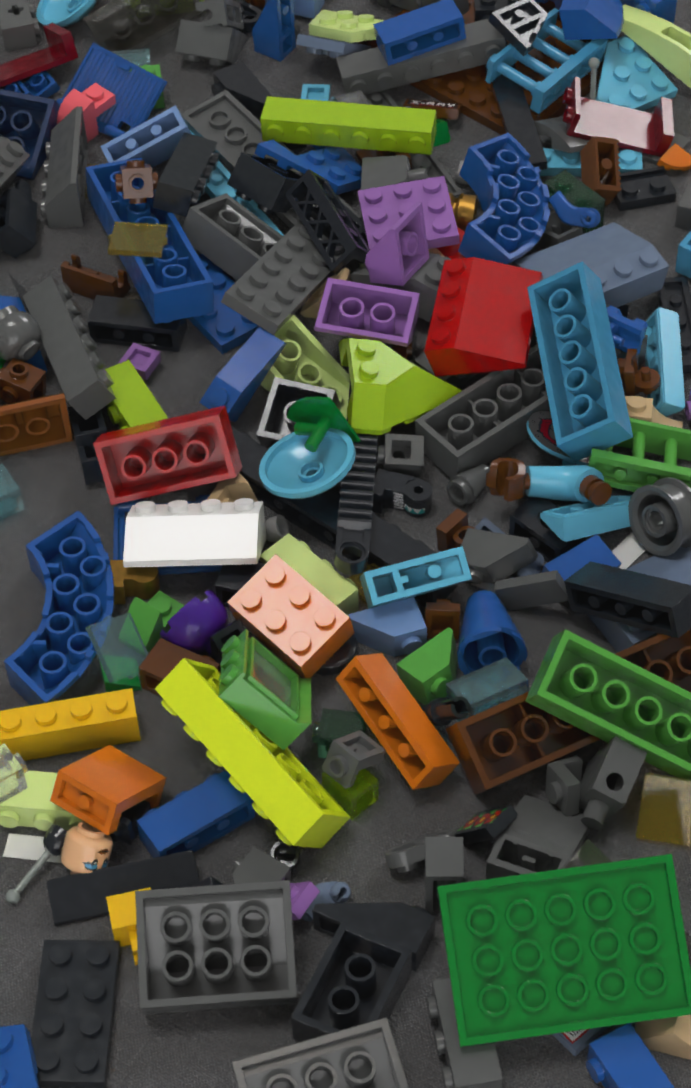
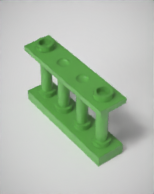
(635, 471)

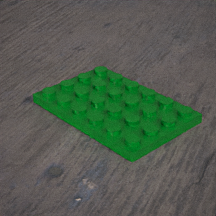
(566, 950)

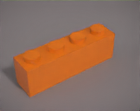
(397, 721)

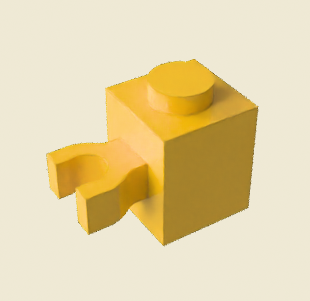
(123, 919)

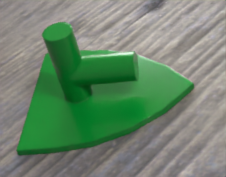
(315, 417)

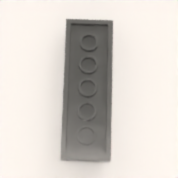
(280, 280)

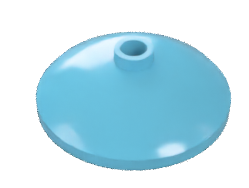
(63, 11)
(298, 473)

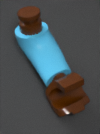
(566, 483)

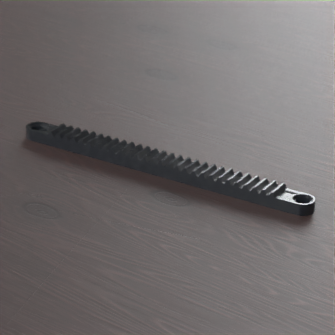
(356, 506)

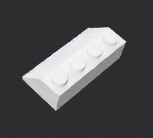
(194, 533)

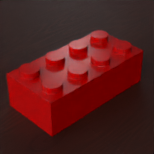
(168, 455)

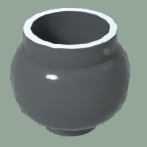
(18, 334)

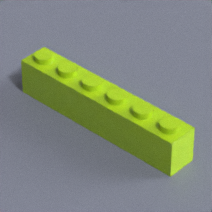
(349, 125)

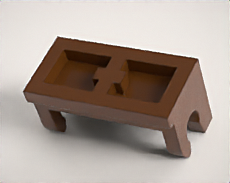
(92, 282)

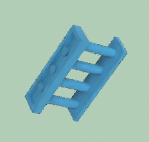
(556, 79)

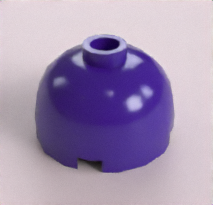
(196, 623)

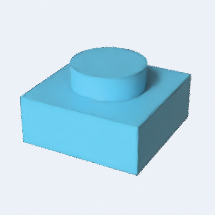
(316, 92)

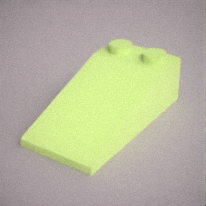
(308, 362)

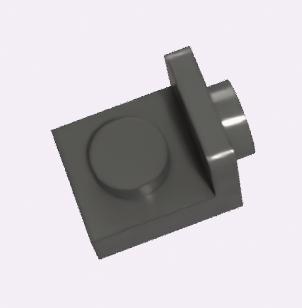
(350, 755)

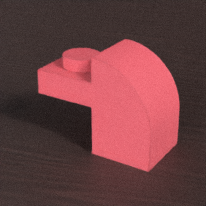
(93, 101)

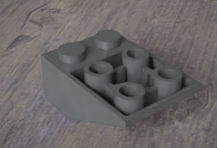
(536, 840)

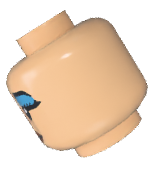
(86, 849)

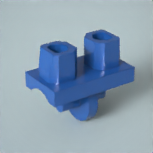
(626, 332)

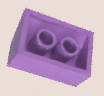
(368, 312)

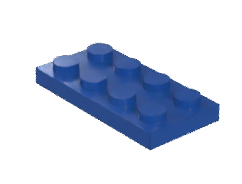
(225, 326)

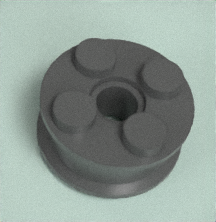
(662, 516)

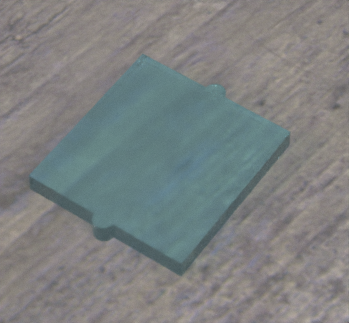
(118, 646)

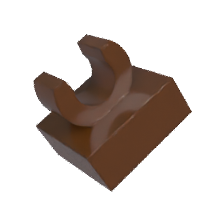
(452, 530)
(441, 616)

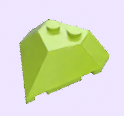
(387, 387)

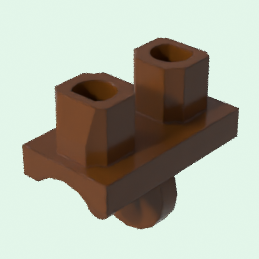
(637, 380)

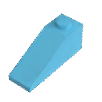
(415, 577)

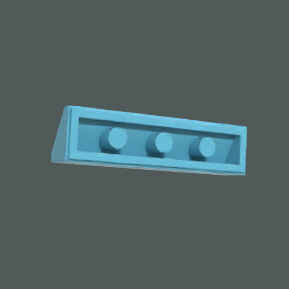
(665, 357)
(588, 519)

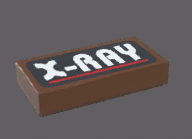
(444, 110)

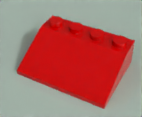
(481, 317)

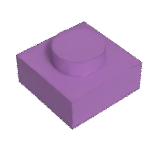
(143, 359)
(301, 897)

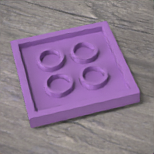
(387, 204)

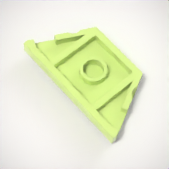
(343, 26)

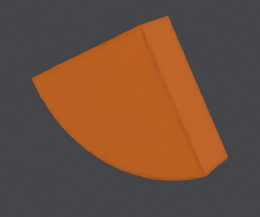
(676, 159)

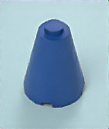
(488, 634)

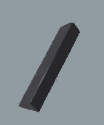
(85, 894)

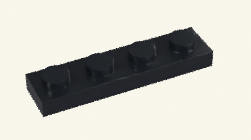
(677, 298)

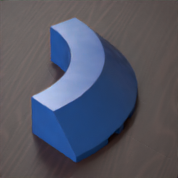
(590, 18)
(510, 197)
(77, 594)

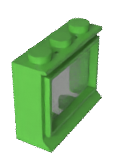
(264, 690)

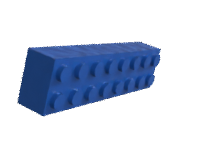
(169, 285)

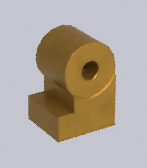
(134, 581)

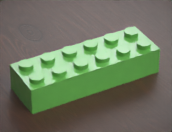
(615, 699)

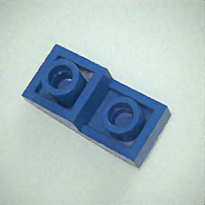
(38, 85)

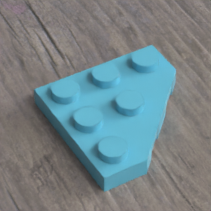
(631, 77)

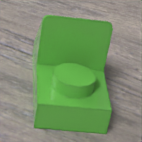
(153, 616)

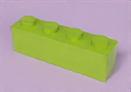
(133, 400)

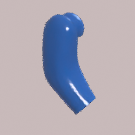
(574, 215)

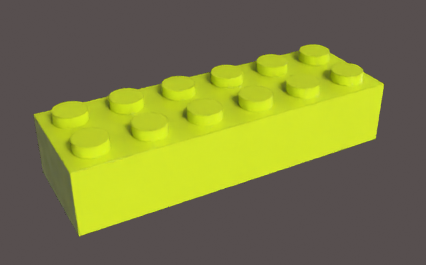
(270, 776)

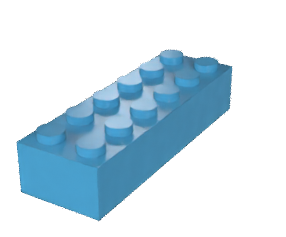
(579, 362)

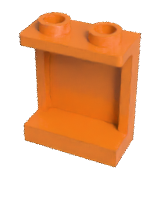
(105, 786)

